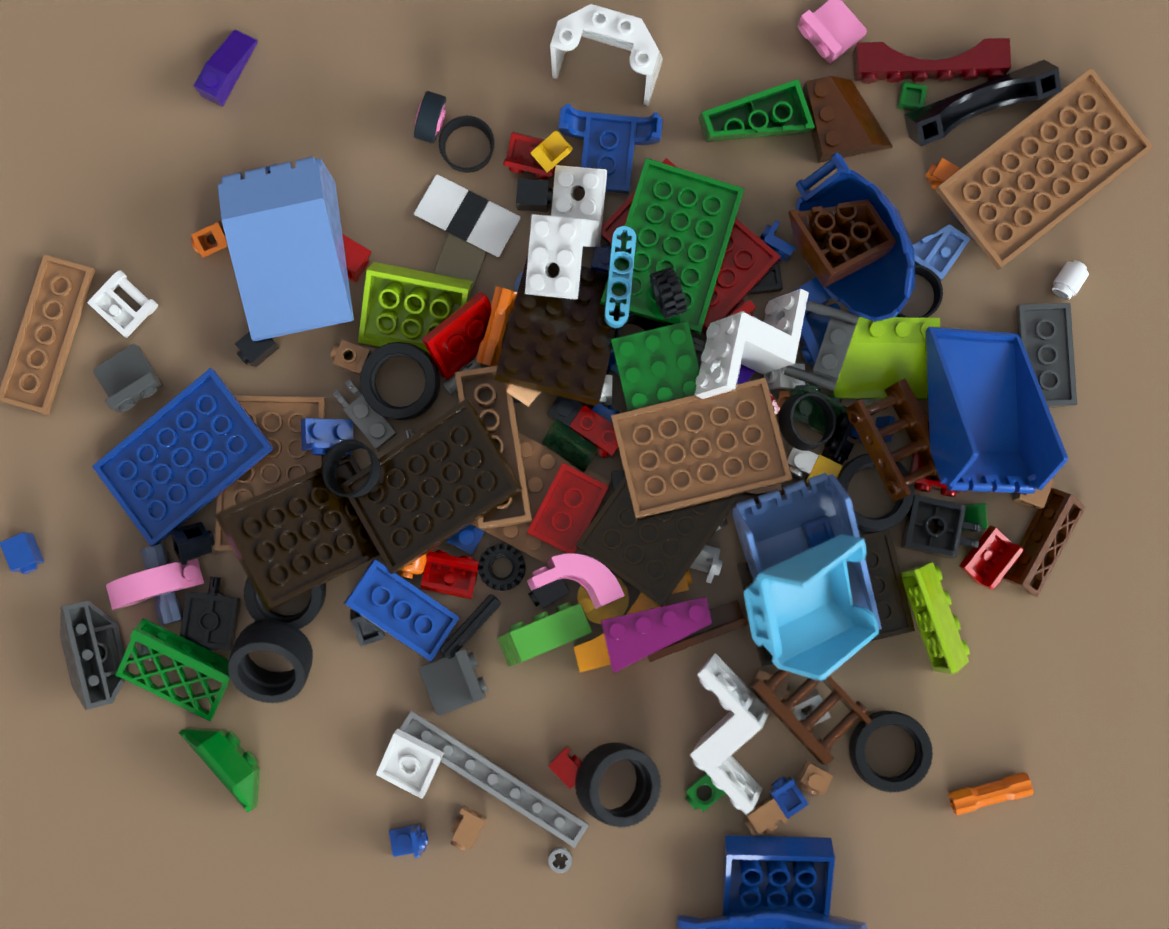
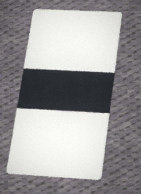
(467, 215)

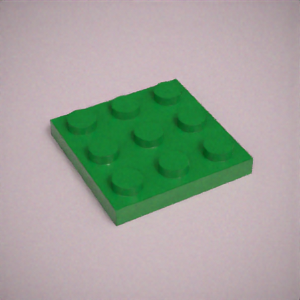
(656, 365)

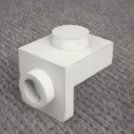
(777, 379)
(708, 562)

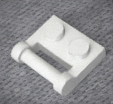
(116, 310)

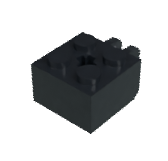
(947, 517)

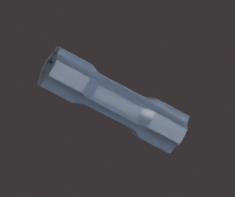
(166, 605)

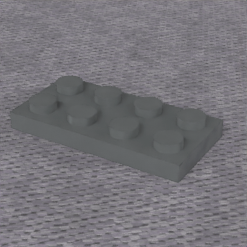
(1049, 345)

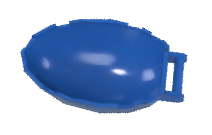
(885, 285)

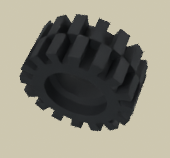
(668, 293)
(518, 567)

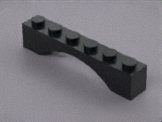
(1019, 86)

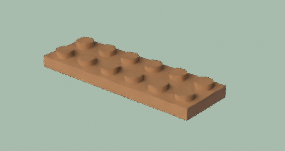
(46, 334)

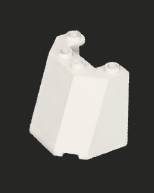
(613, 29)

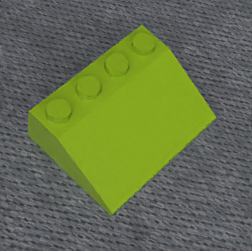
(407, 304)
(883, 355)
(934, 618)

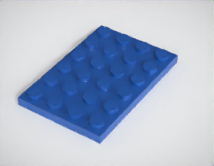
(182, 457)

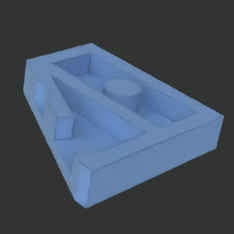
(940, 250)

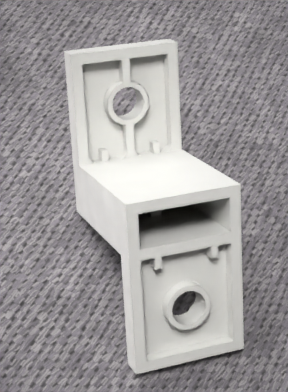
(565, 232)
(751, 343)
(717, 745)

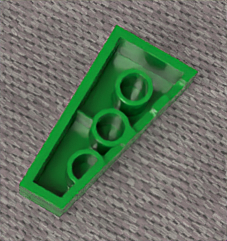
(763, 114)

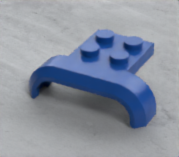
(610, 141)

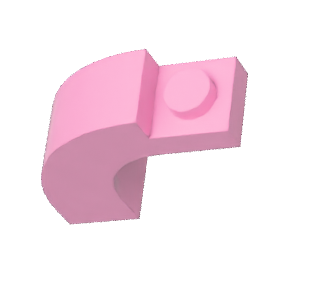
(588, 572)
(153, 582)

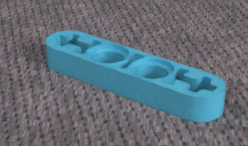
(617, 276)

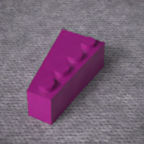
(647, 631)

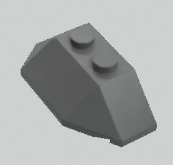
(91, 653)

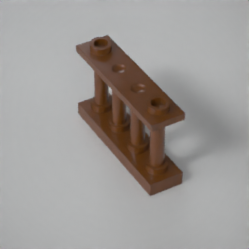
(912, 420)
(802, 728)

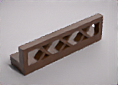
(1042, 539)
(723, 618)

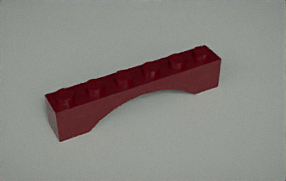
(880, 62)

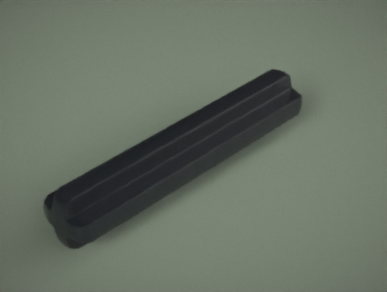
(470, 626)

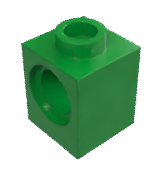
(694, 800)

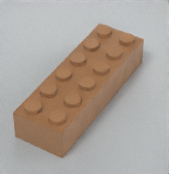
(499, 416)

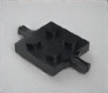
(210, 618)

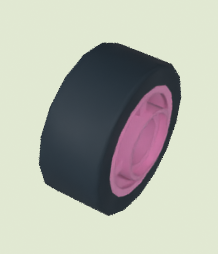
(430, 117)

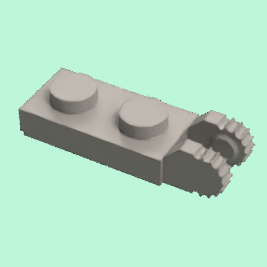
(366, 419)

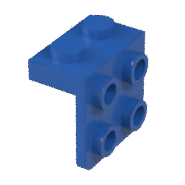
(812, 335)

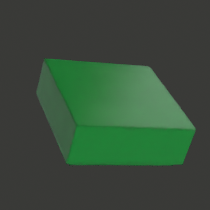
(911, 96)

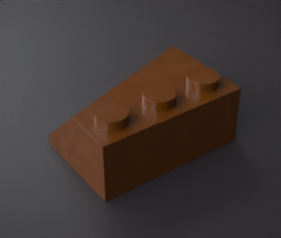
(841, 119)
(840, 238)

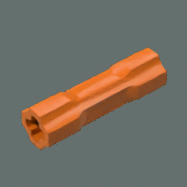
(491, 344)
(1008, 788)

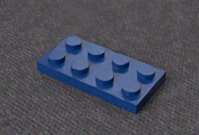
(401, 610)

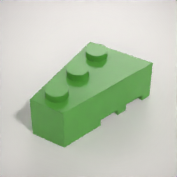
(544, 633)

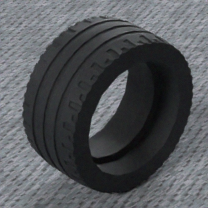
(369, 388)
(899, 510)
(299, 620)
(265, 684)
(921, 761)
(641, 801)

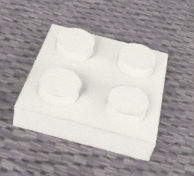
(409, 763)

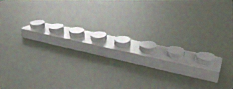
(498, 781)

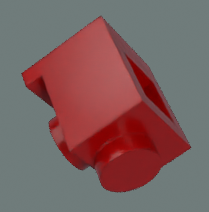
(565, 767)

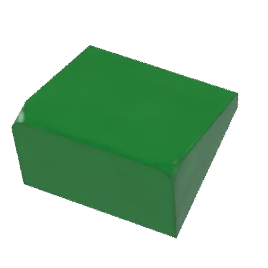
(976, 514)

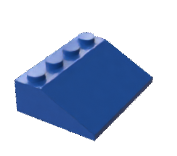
(777, 873)

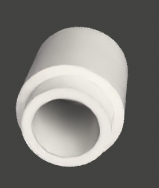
(1070, 279)

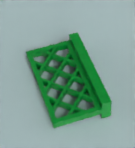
(183, 654)

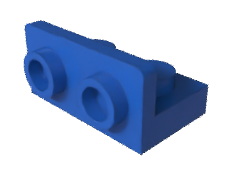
(323, 434)

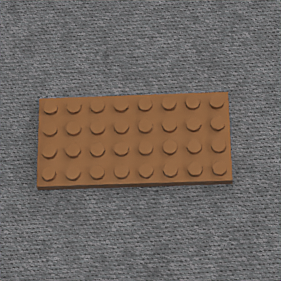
(1044, 168)

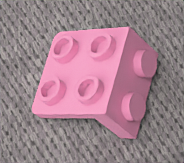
(831, 29)

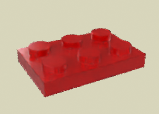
(459, 336)
(567, 509)

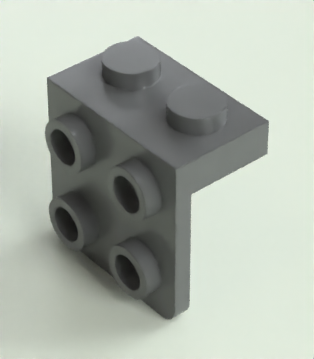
(127, 378)
(453, 682)

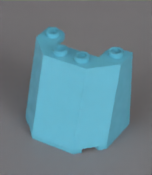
(807, 609)

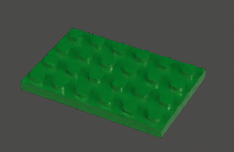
(678, 224)

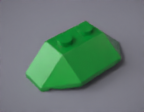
(227, 761)

